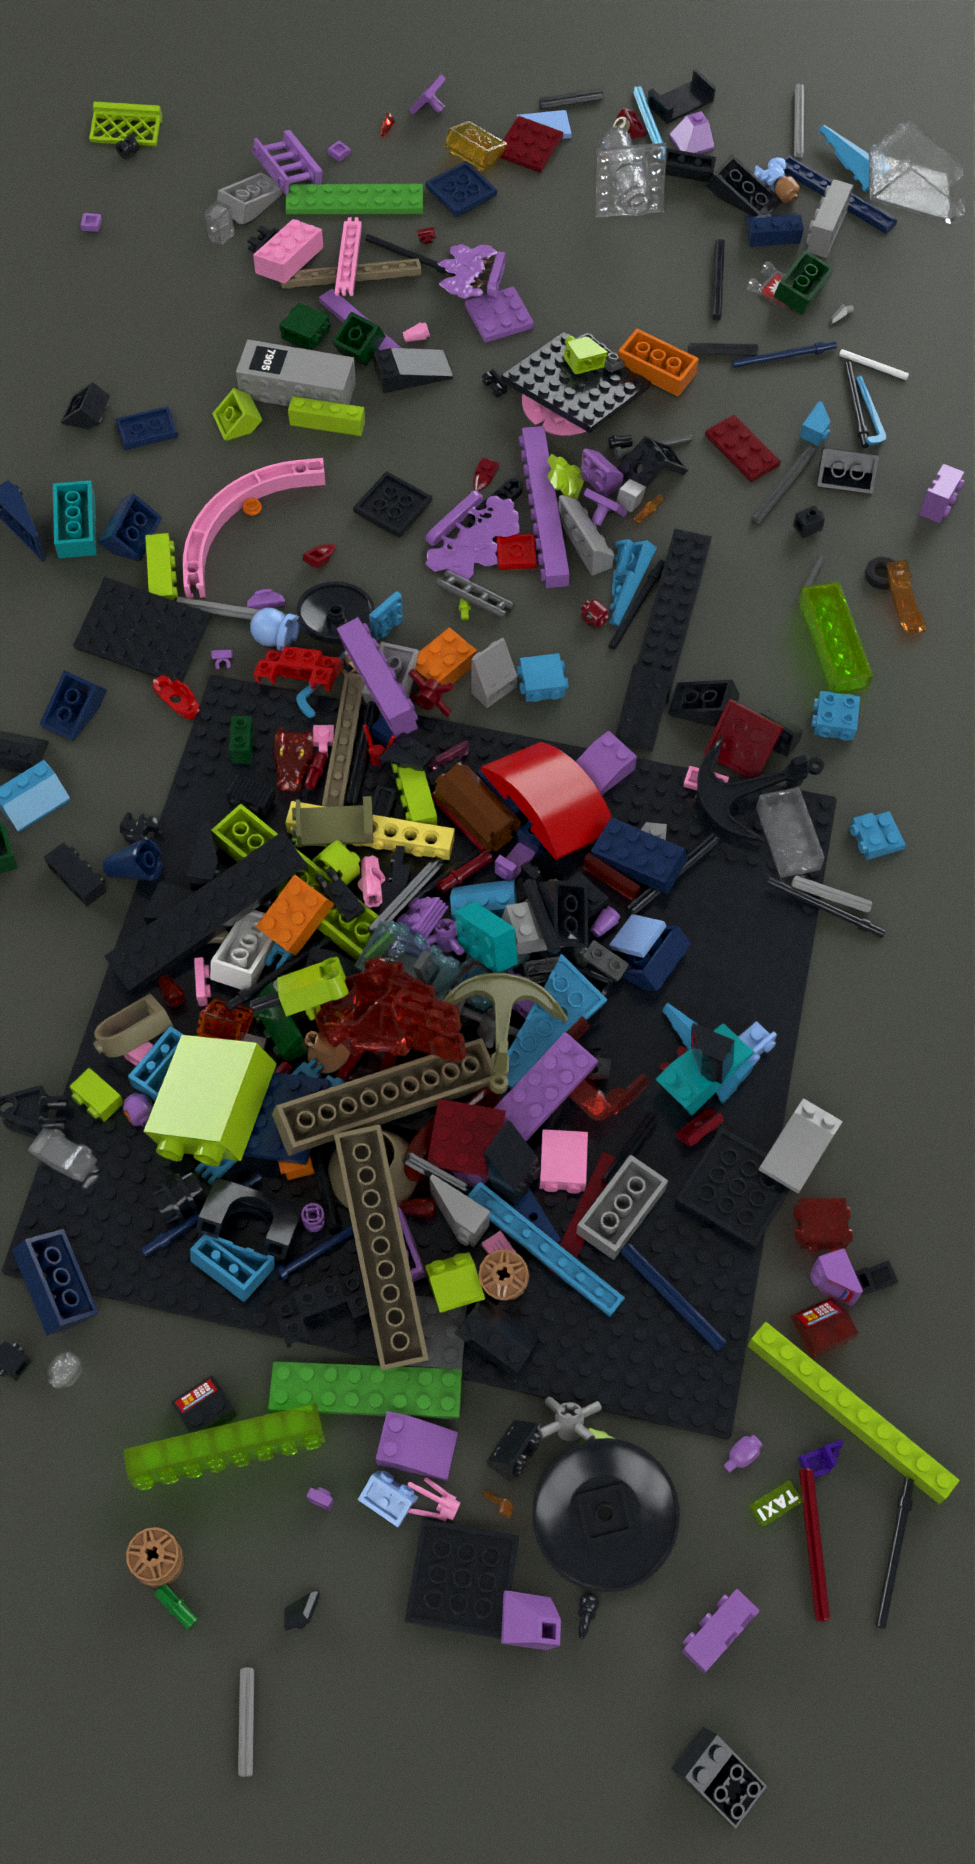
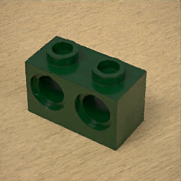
(241, 739)

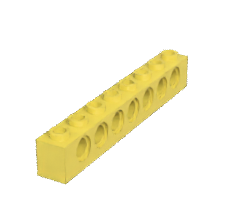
(401, 830)

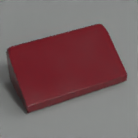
(636, 128)

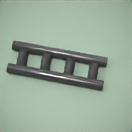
(470, 586)

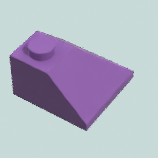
(693, 134)

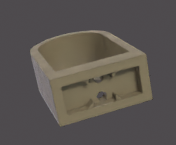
(131, 1027)

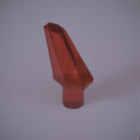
(387, 124)

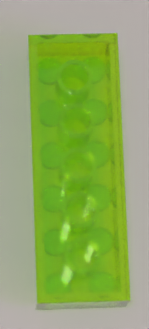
(835, 638)

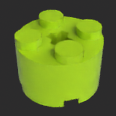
(340, 860)

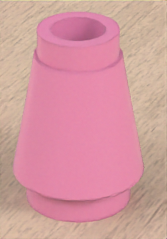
(416, 333)

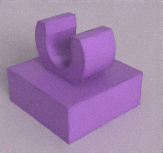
(222, 655)

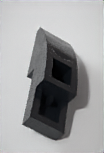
(396, 880)

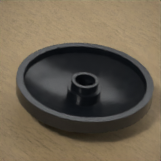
(331, 606)

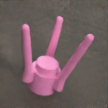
(447, 1505)

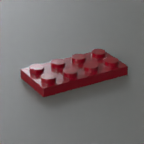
(742, 448)

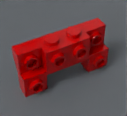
(301, 665)

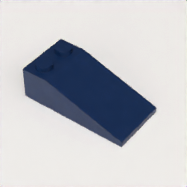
(17, 518)

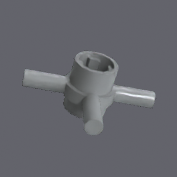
(569, 1420)

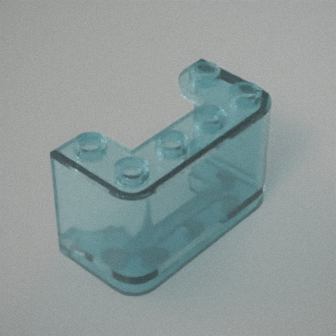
(395, 939)

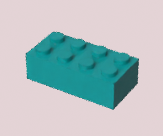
(74, 519)

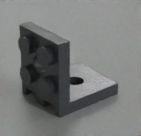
(654, 458)

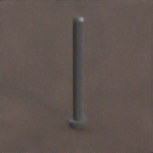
(619, 453)

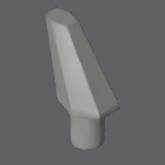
(841, 313)

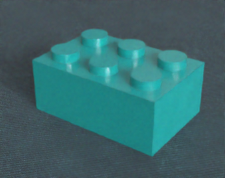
(486, 937)

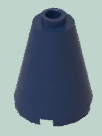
(135, 862)

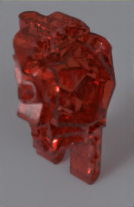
(391, 1014)

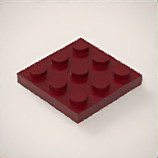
(530, 144)
(746, 740)
(462, 1136)

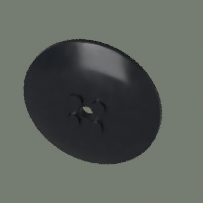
(642, 1522)

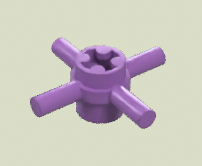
(445, 936)

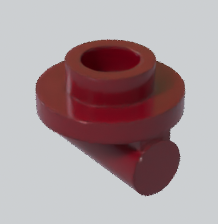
(426, 235)

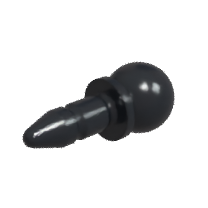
(588, 1606)

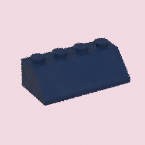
(54, 1281)

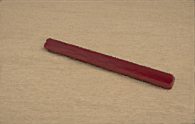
(814, 1545)

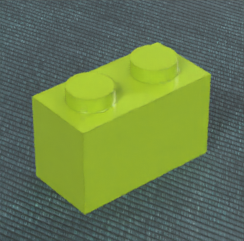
(96, 1095)

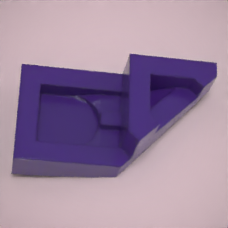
(822, 1460)

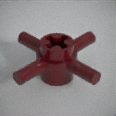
(430, 693)

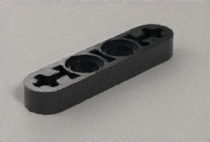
(506, 491)

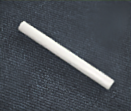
(873, 364)

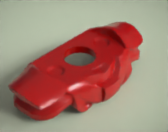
(166, 689)

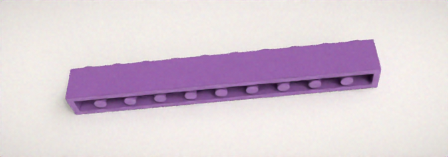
(545, 508)

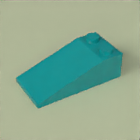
(685, 1082)

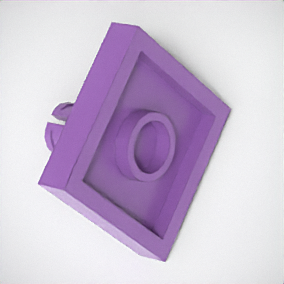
(429, 97)
(604, 505)

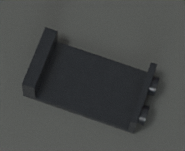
(682, 99)

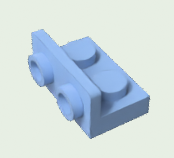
(758, 1040)
(388, 1497)

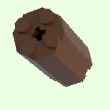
(476, 807)

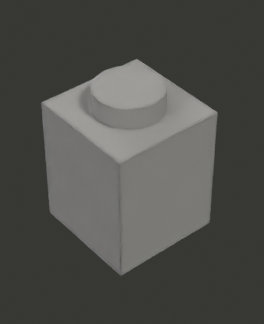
(630, 495)

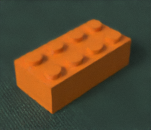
(658, 362)

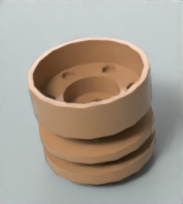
(510, 1287)
(155, 1571)

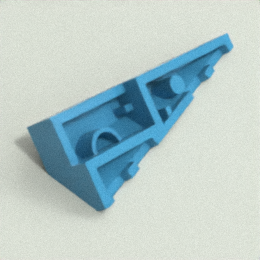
(850, 155)
(631, 566)
(682, 1025)

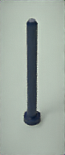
(283, 1271)

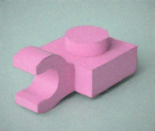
(323, 737)

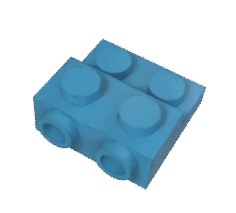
(876, 835)

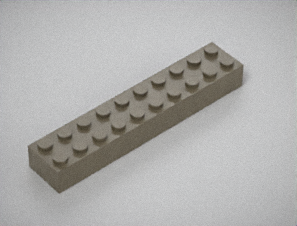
(380, 1097)
(381, 1247)

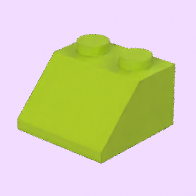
(236, 415)
(454, 1282)

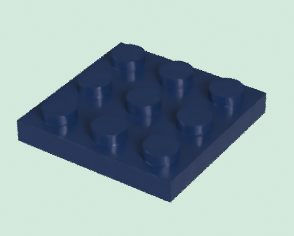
(461, 188)

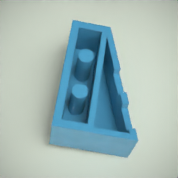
(152, 1069)
(232, 1266)

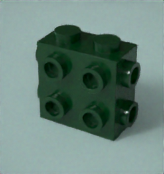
(305, 326)

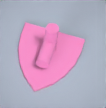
(534, 411)
(560, 426)

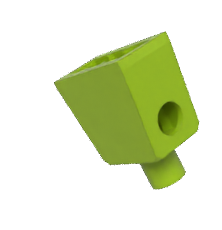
(584, 354)

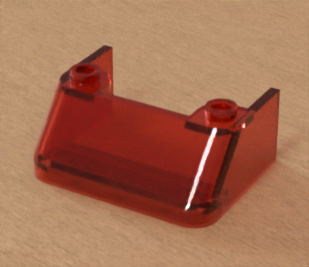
(591, 1099)

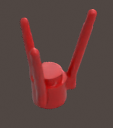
(376, 750)

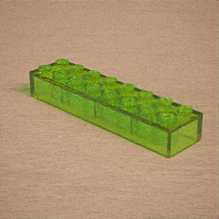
(224, 1446)

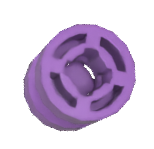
(315, 1221)

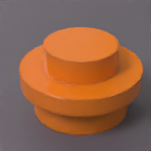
(252, 506)

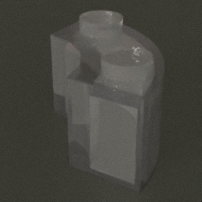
(62, 1154)

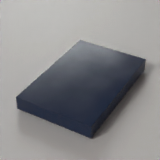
(146, 428)

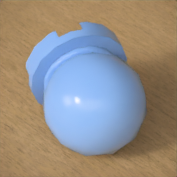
(273, 628)

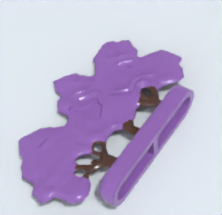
(468, 266)

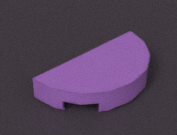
(265, 599)

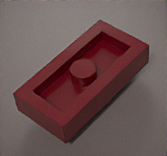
(699, 1127)

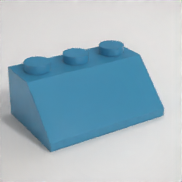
(32, 796)
(490, 895)

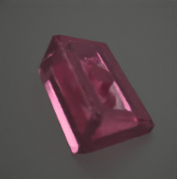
(459, 750)

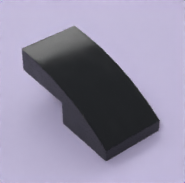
(876, 1277)

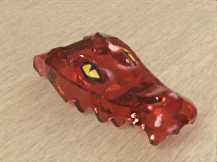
(292, 756)

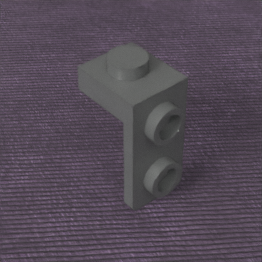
(603, 960)
(420, 968)

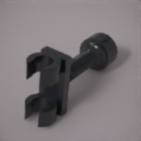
(499, 387)

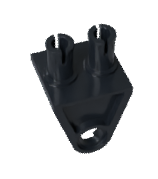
(31, 1111)

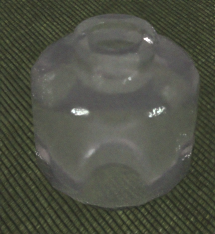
(64, 1370)

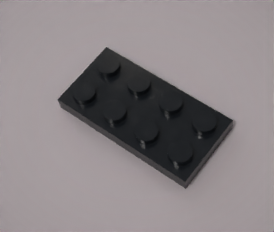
(643, 707)

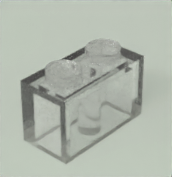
(219, 223)

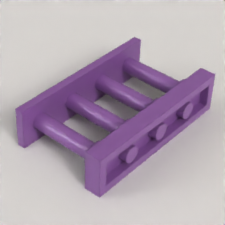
(294, 151)

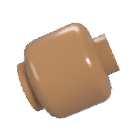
(787, 189)

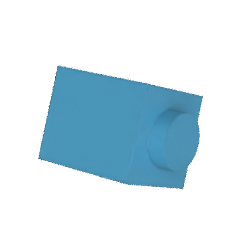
(816, 426)

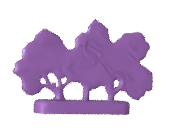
(472, 543)

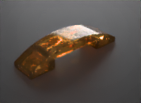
(903, 597)

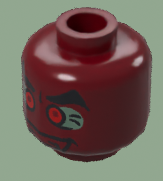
(594, 613)

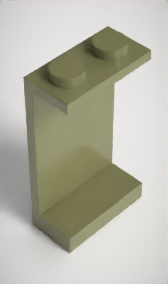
(327, 824)

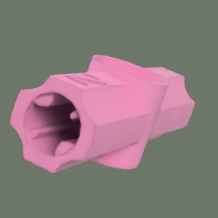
(371, 881)

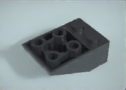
(513, 1448)
(719, 1776)

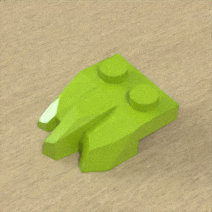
(565, 477)

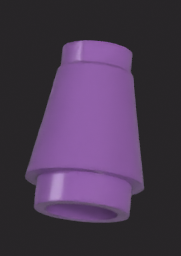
(605, 921)

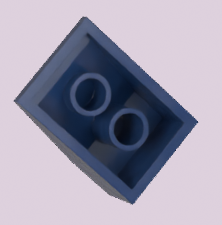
(72, 705)

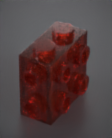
(823, 1224)

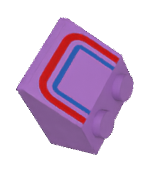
(836, 1277)

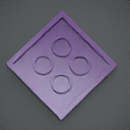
(499, 315)

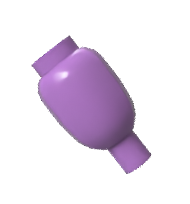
(743, 1453)

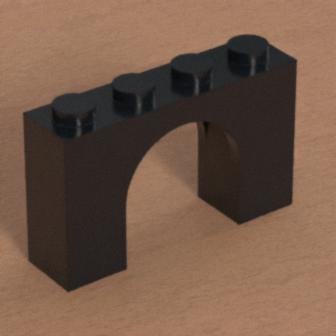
(229, 1198)

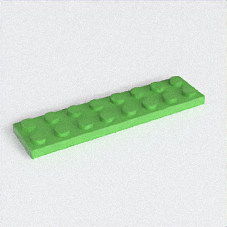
(355, 199)
(367, 1389)

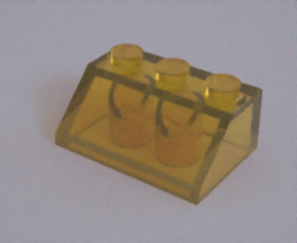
(474, 145)

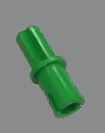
(176, 1606)

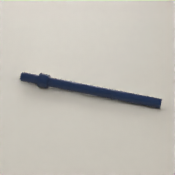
(817, 348)
(163, 1239)

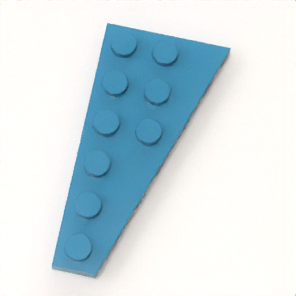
(540, 1029)

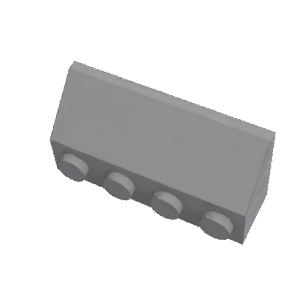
(584, 536)

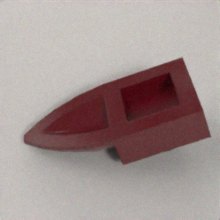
(484, 473)
(319, 555)

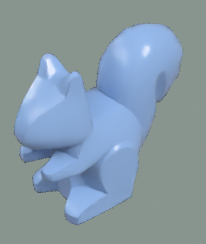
(773, 173)

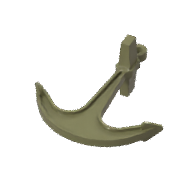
(504, 992)

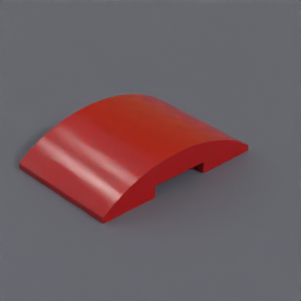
(553, 795)

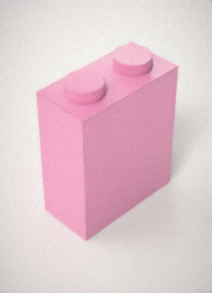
(563, 1161)

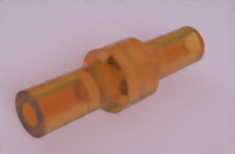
(649, 508)

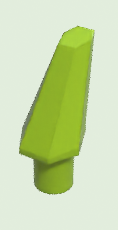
(464, 608)

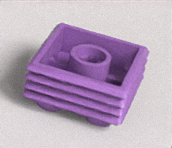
(423, 915)

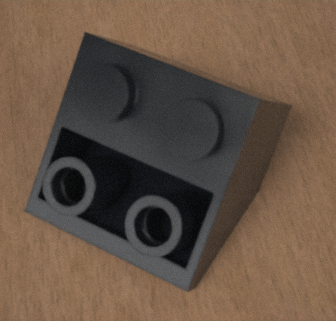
(789, 737)

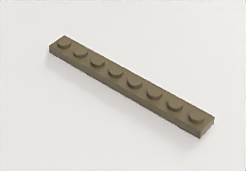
(368, 271)
(343, 741)

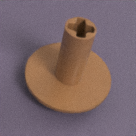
(330, 1057)

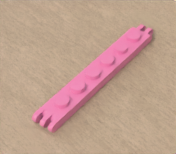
(348, 257)

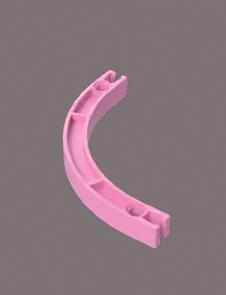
(230, 500)

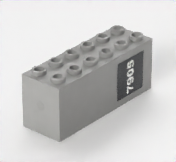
(278, 372)

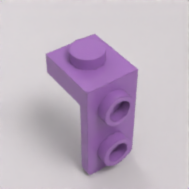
(510, 867)

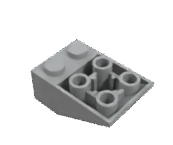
(492, 673)

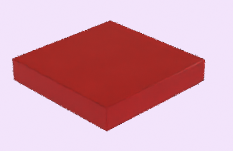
(516, 552)

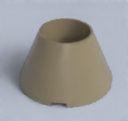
(396, 1149)

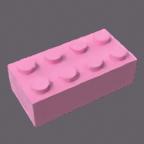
(288, 251)

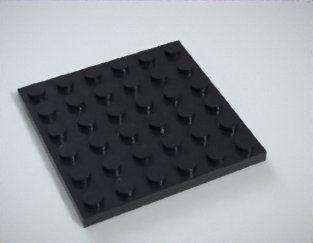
(580, 398)

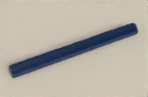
(673, 1296)

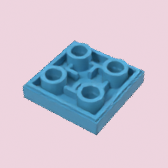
(386, 616)

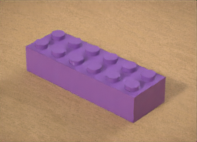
(378, 677)

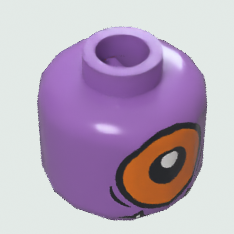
(138, 1109)

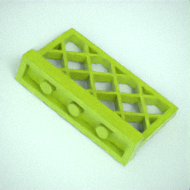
(127, 113)

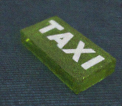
(775, 1504)

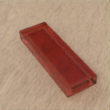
(611, 876)

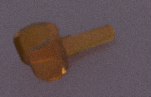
(505, 1505)

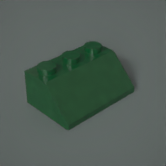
(281, 1029)

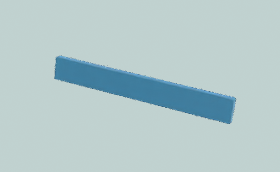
(547, 1250)

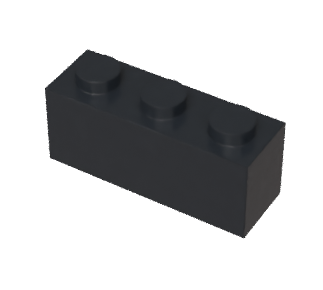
(689, 165)
(75, 873)

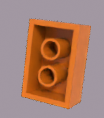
(445, 658)
(295, 915)

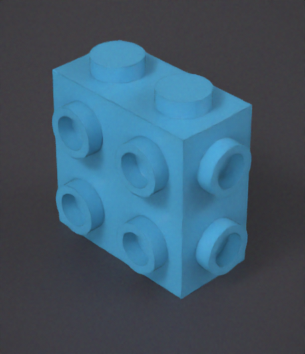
(542, 677)
(836, 715)

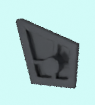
(301, 1611)

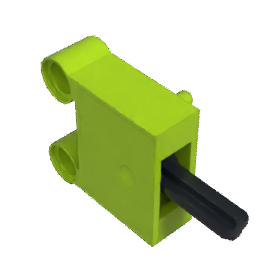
(306, 989)

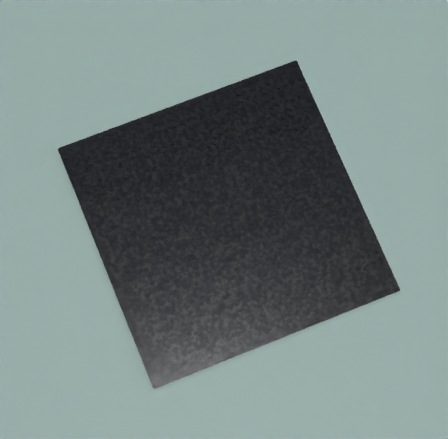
(741, 968)

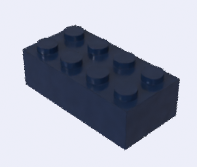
(640, 855)

